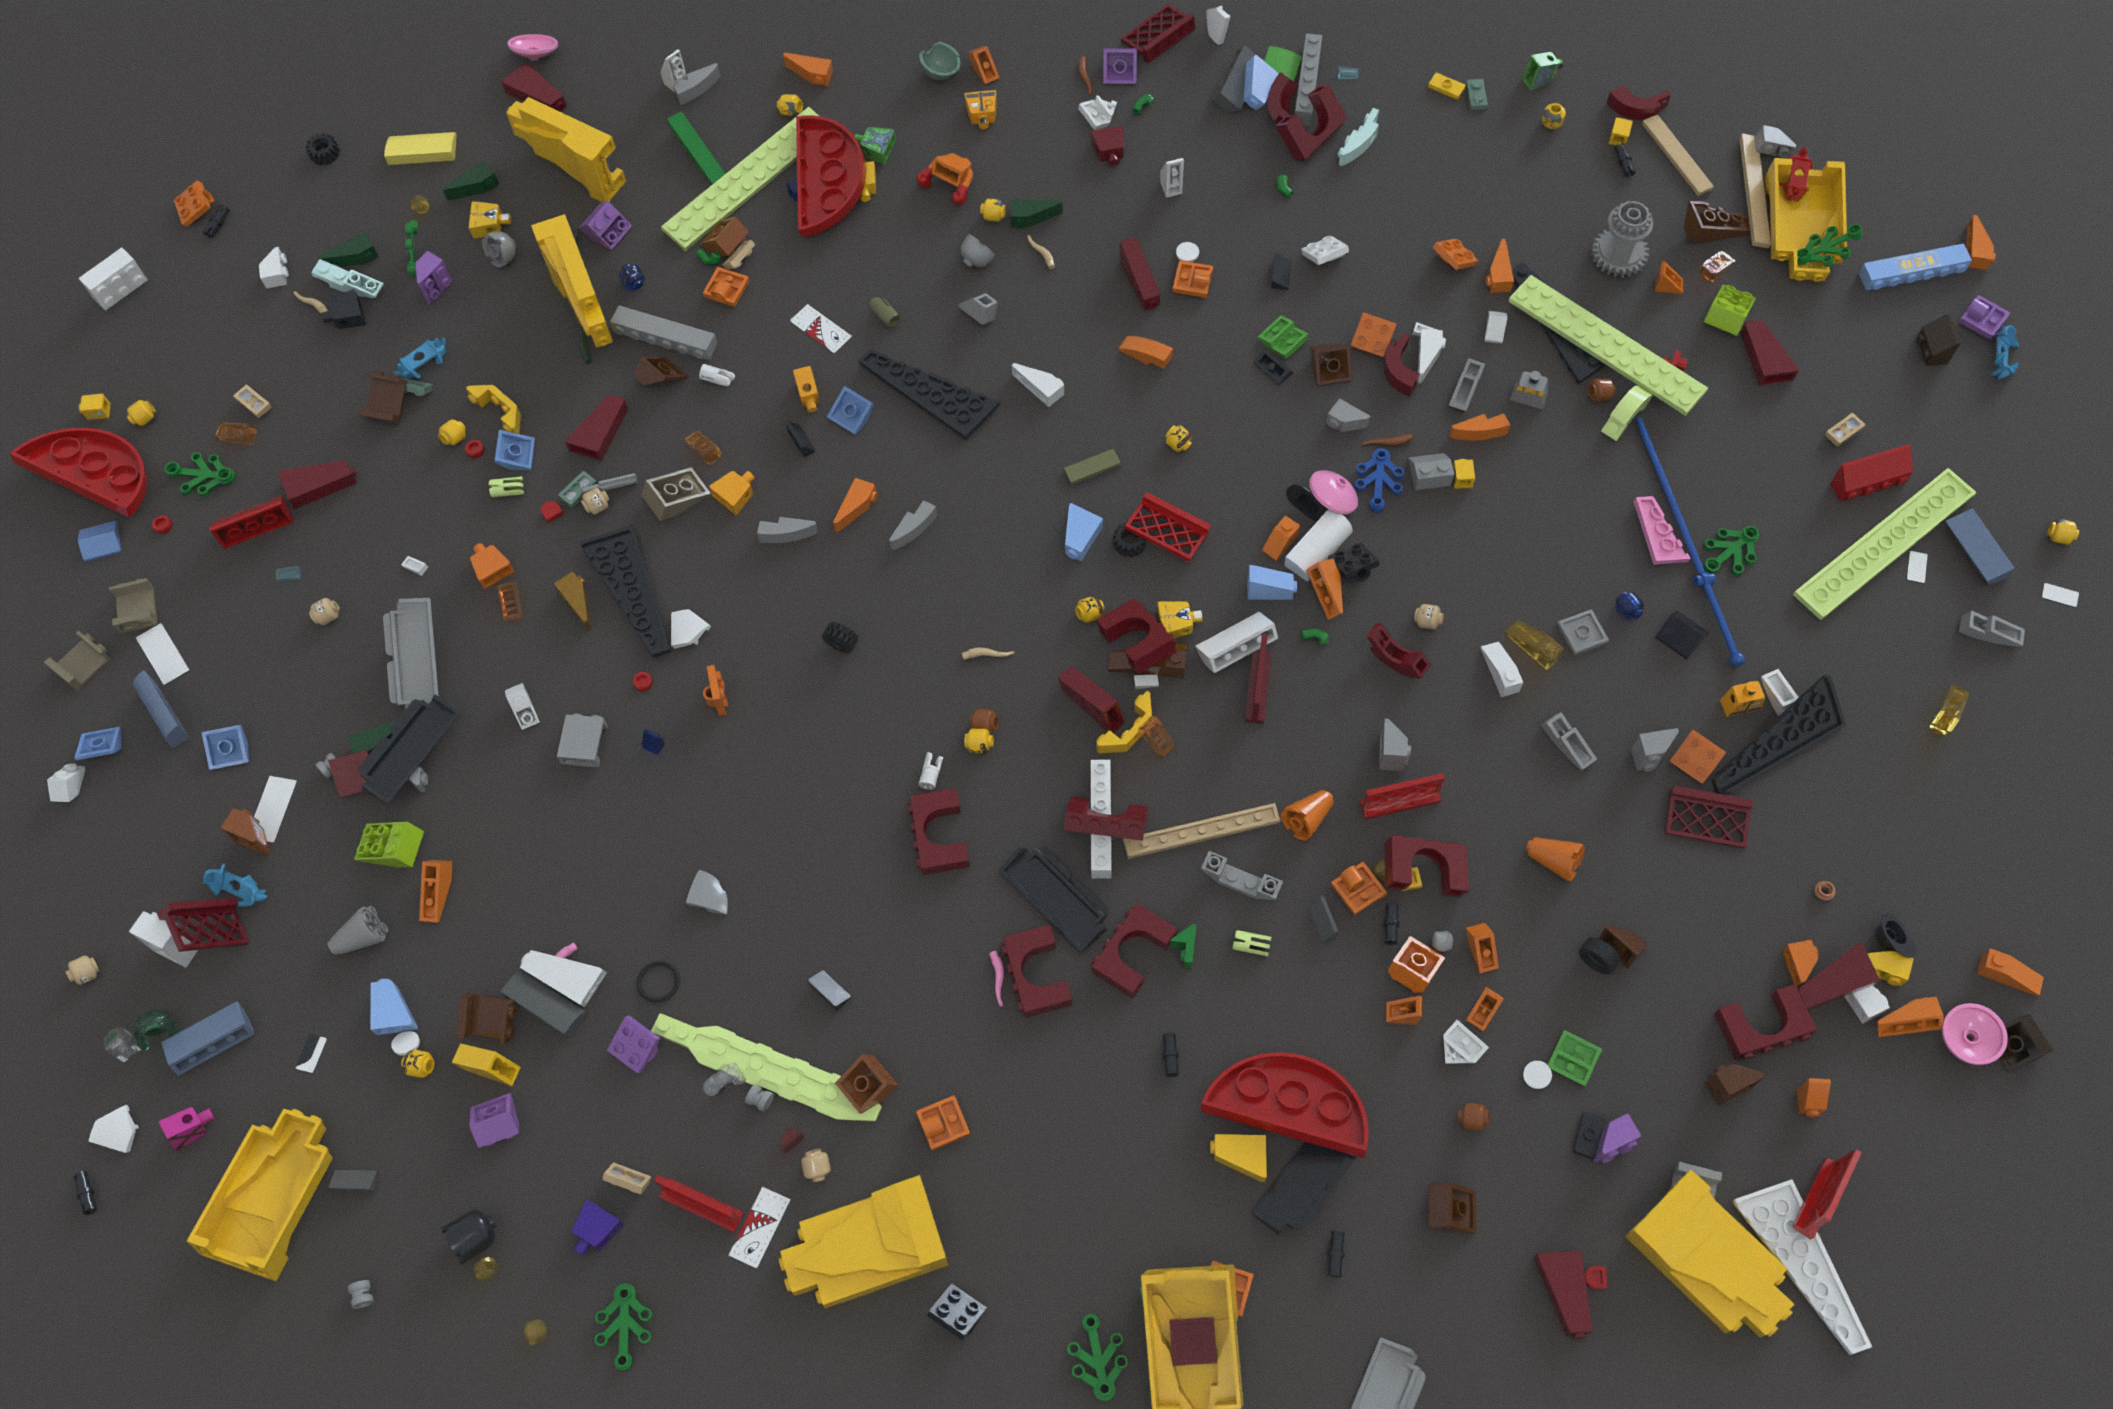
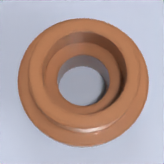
(1829, 887)

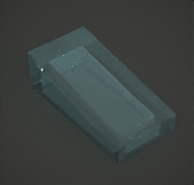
(1348, 72)
(288, 573)

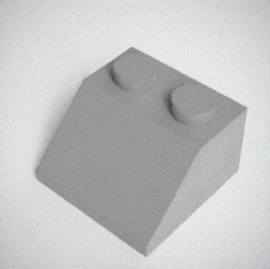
(1431, 471)
(1393, 748)
(1651, 748)

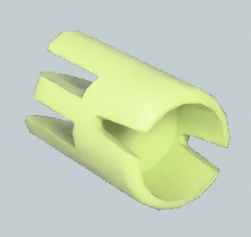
(506, 487)
(1244, 946)

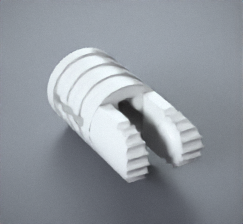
(716, 375)
(930, 773)

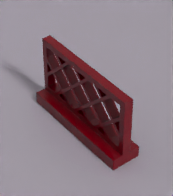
(1165, 38)
(1258, 684)
(1706, 800)
(200, 911)

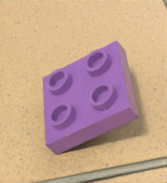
(1984, 317)
(634, 1044)

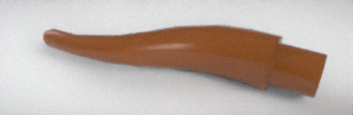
(1082, 71)
(1399, 440)

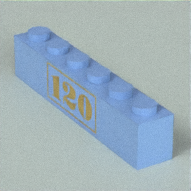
(1915, 267)

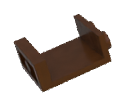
(385, 397)
(486, 1017)

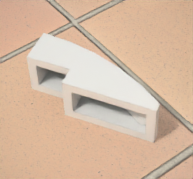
(1778, 691)

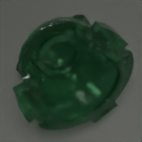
(152, 1024)

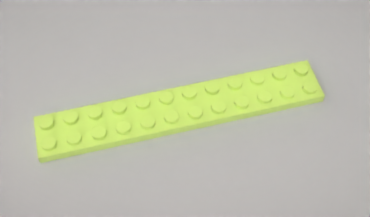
(735, 187)
(1608, 345)
(1884, 544)

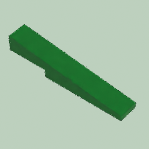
(695, 147)

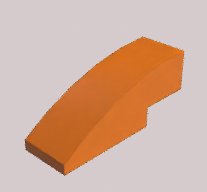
(1147, 351)
(1480, 428)

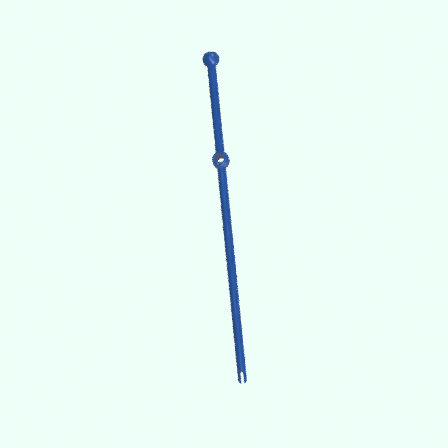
(1703, 578)

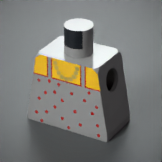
(1530, 389)

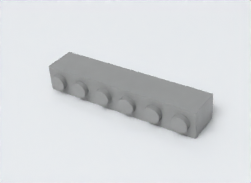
(1308, 77)
(663, 333)

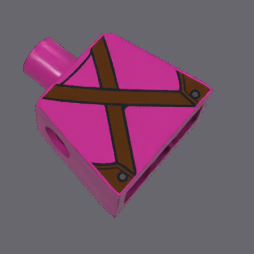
(185, 1127)

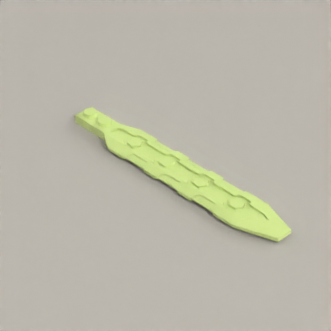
(764, 1067)

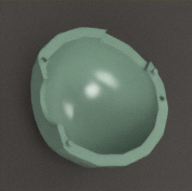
(940, 62)

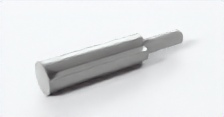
(613, 483)

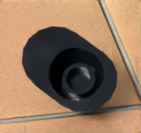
(1304, 501)
(1893, 936)

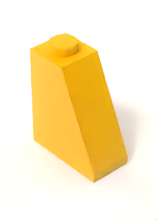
(486, 1064)
(1241, 1153)

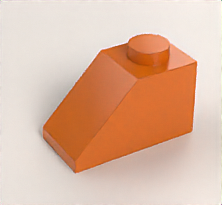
(983, 64)
(1281, 538)
(1482, 947)
(1800, 960)
(1813, 1097)

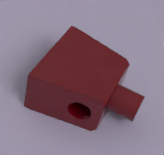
(1108, 144)

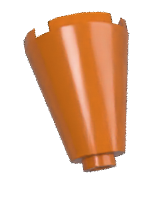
(1307, 814)
(1557, 855)

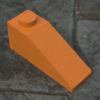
(812, 69)
(1979, 245)
(1500, 274)
(856, 502)
(1327, 585)
(434, 889)
(2009, 971)
(1913, 1017)

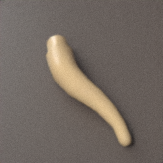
(1042, 250)
(317, 304)
(975, 652)

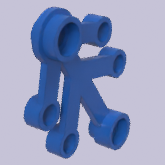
(1379, 477)

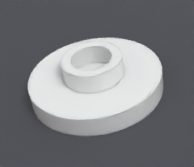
(1187, 252)
(405, 1042)
(1537, 1074)

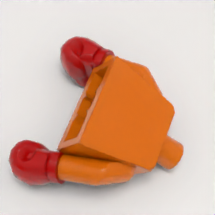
(951, 169)

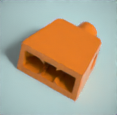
(490, 565)

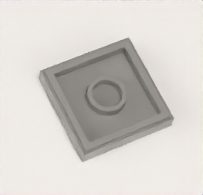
(1582, 632)

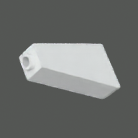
(568, 977)

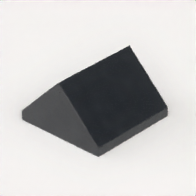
(1681, 634)

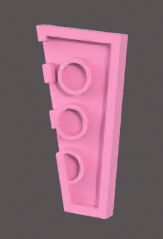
(1658, 534)

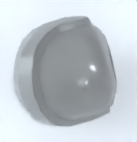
(1442, 941)

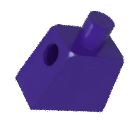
(594, 1228)

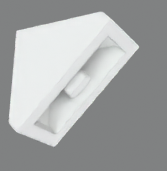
(1495, 327)

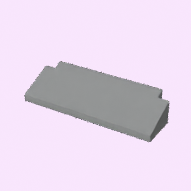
(411, 645)
(1390, 1379)

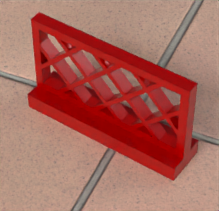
(1175, 517)
(1402, 796)
(1825, 1193)
(699, 1204)

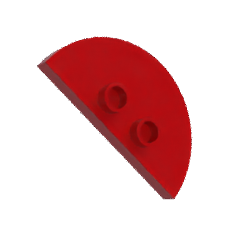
(828, 173)
(90, 464)
(1293, 1099)

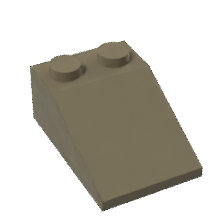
(674, 493)

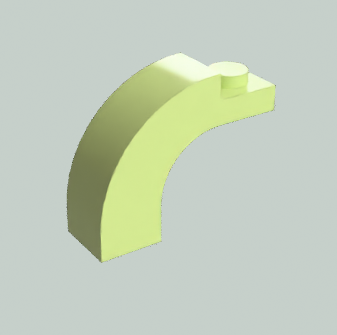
(1625, 411)

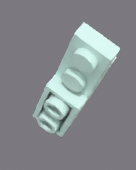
(1360, 140)
(346, 281)

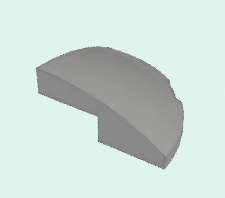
(707, 894)

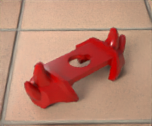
(1796, 187)

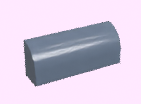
(1980, 546)
(160, 709)
(207, 1038)

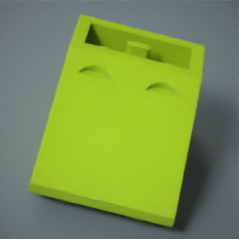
(1729, 309)
(389, 844)

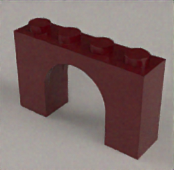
(1330, 118)
(1134, 617)
(1126, 825)
(1448, 856)
(935, 857)
(1138, 923)
(1033, 999)
(1746, 1041)

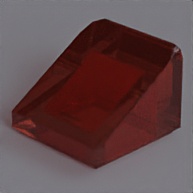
(790, 1139)

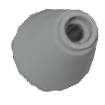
(358, 932)

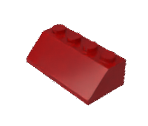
(1873, 473)
(252, 522)

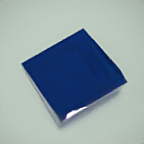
(792, 189)
(652, 741)

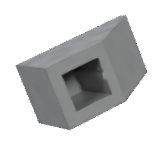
(1773, 142)
(981, 308)

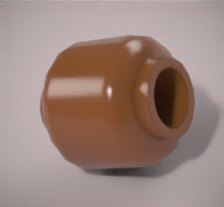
(1601, 390)
(984, 719)
(1474, 1116)

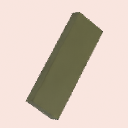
(1092, 467)

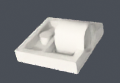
(1325, 250)

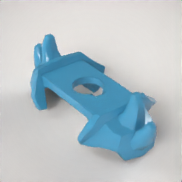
(2005, 339)
(431, 349)
(221, 880)

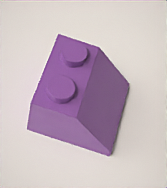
(1120, 66)
(494, 1120)

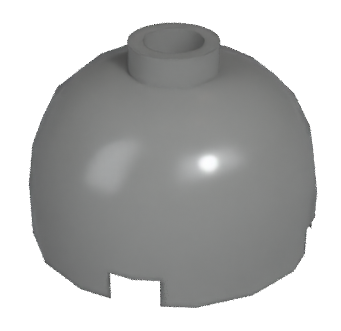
(499, 247)
(975, 253)

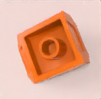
(1415, 965)

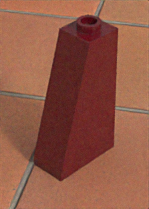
(527, 83)
(1139, 273)
(1767, 355)
(598, 429)
(316, 481)
(1092, 699)
(1841, 978)
(1567, 1289)

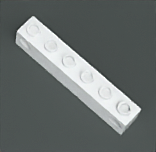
(1102, 804)

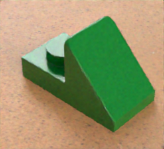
(1185, 941)

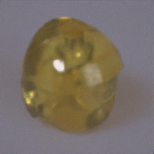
(420, 204)
(1379, 869)
(485, 1268)
(535, 1332)

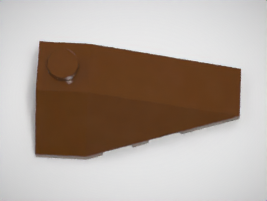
(1712, 224)
(1170, 667)

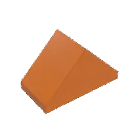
(1668, 280)
(1485, 1009)
(1404, 1011)

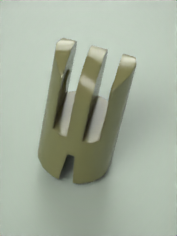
(885, 311)

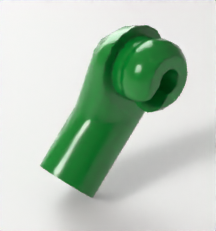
(1145, 99)
(1282, 185)
(709, 259)
(1316, 633)

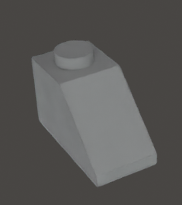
(1347, 417)

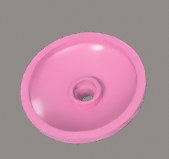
(533, 45)
(1333, 491)
(1984, 1028)

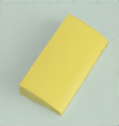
(420, 148)

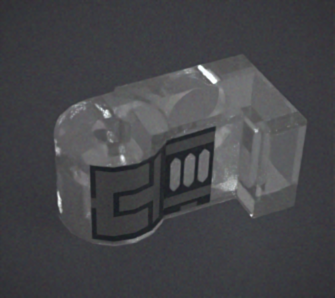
(722, 1079)

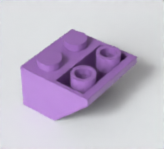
(605, 225)
(432, 276)
(1617, 1137)

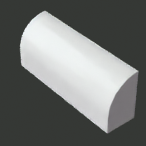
(1318, 543)
(1236, 642)

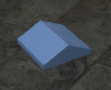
(850, 410)
(514, 451)
(99, 541)
(99, 743)
(225, 747)

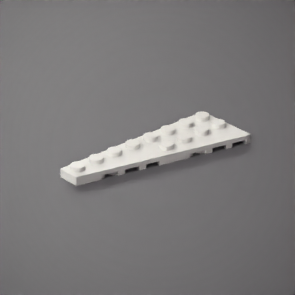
(1808, 1263)

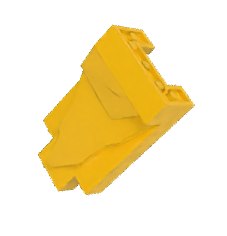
(569, 144)
(1796, 221)
(570, 276)
(263, 1195)
(865, 1245)
(1713, 1259)
(1189, 1295)

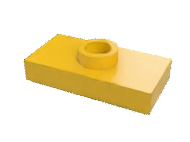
(1446, 86)

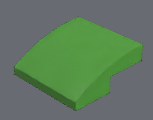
(1283, 61)
(1283, 337)
(1574, 1057)

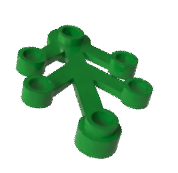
(410, 229)
(1809, 254)
(219, 477)
(1732, 548)
(623, 1322)
(1098, 1360)

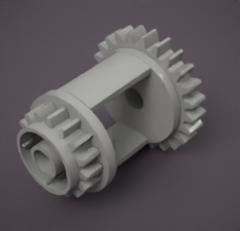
(1622, 247)

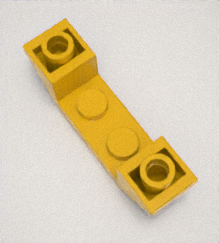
(485, 393)
(1112, 744)

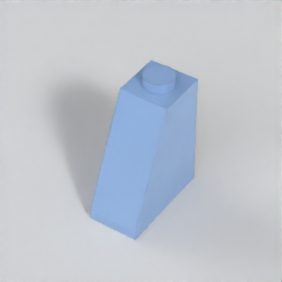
(1258, 82)
(1081, 531)
(1270, 584)
(389, 1009)

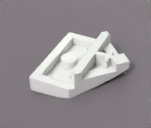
(1217, 24)
(1098, 112)
(686, 628)
(1462, 1045)
(114, 1130)

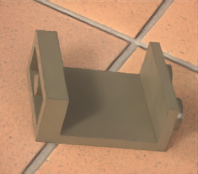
(134, 605)
(80, 662)

